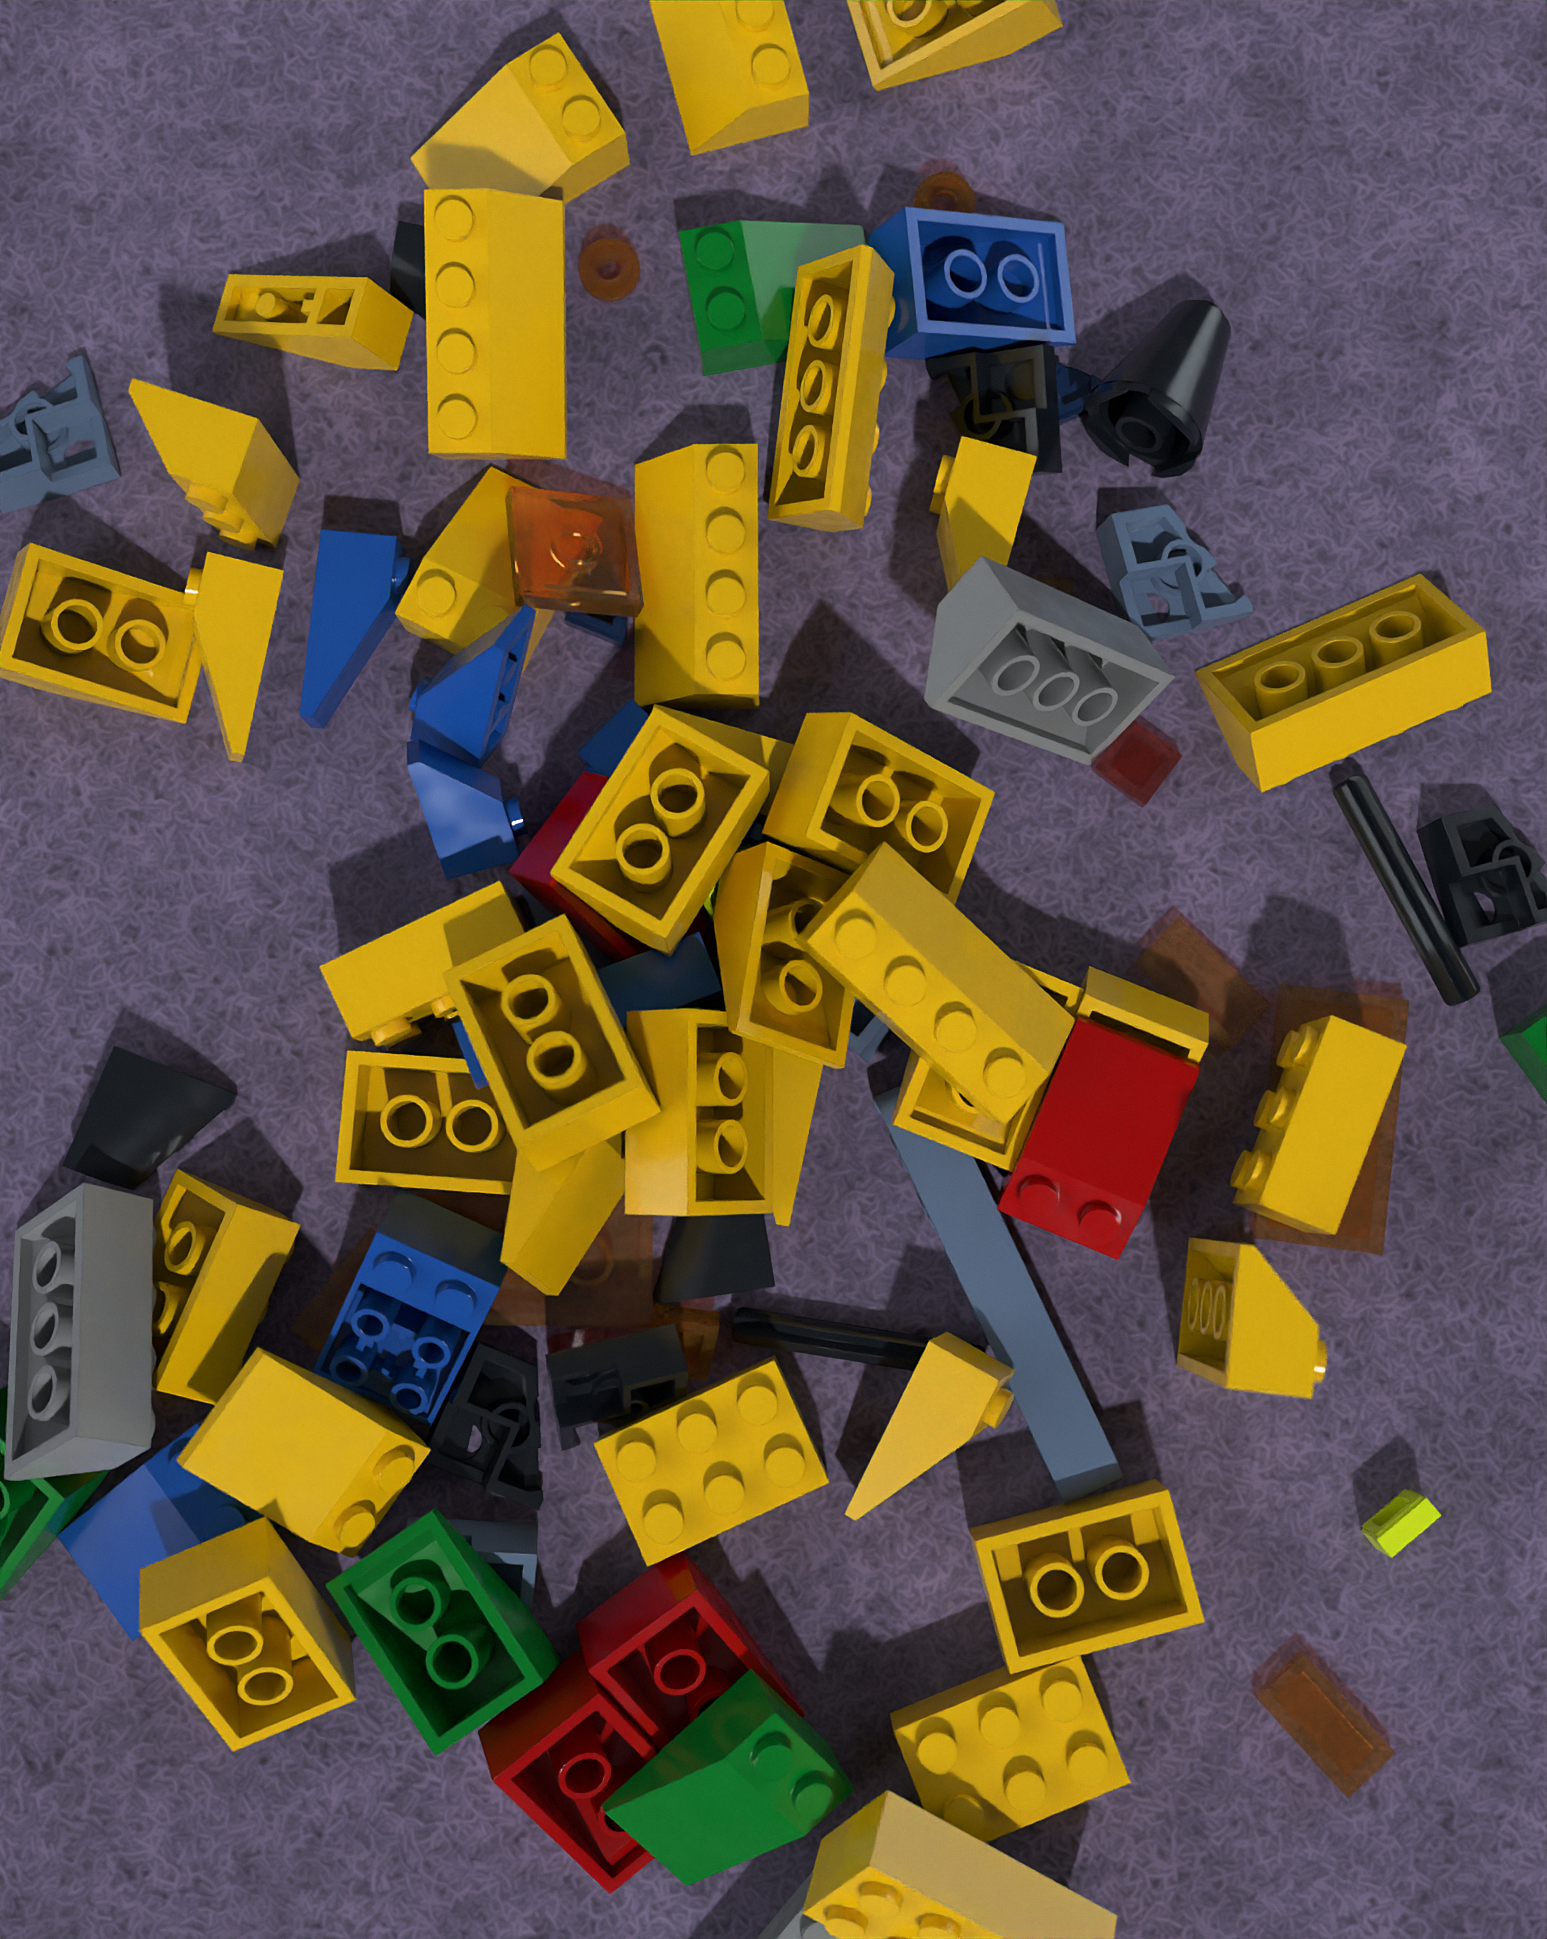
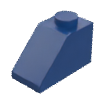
(464, 811)

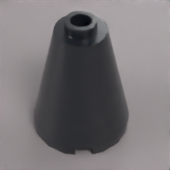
(1163, 392)

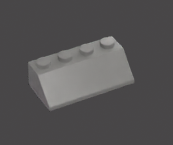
(1039, 663)
(81, 1336)

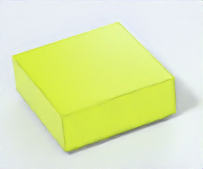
(1400, 1522)

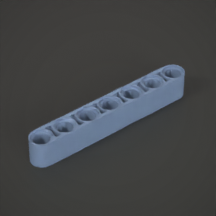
(1007, 1309)

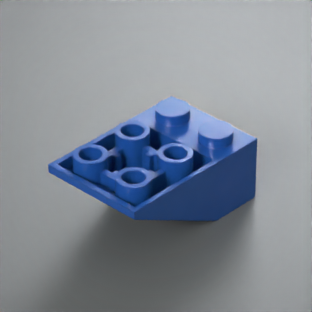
(414, 1307)

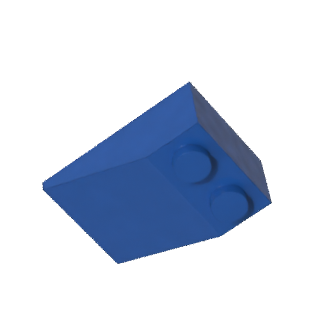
(974, 283)
(145, 1521)

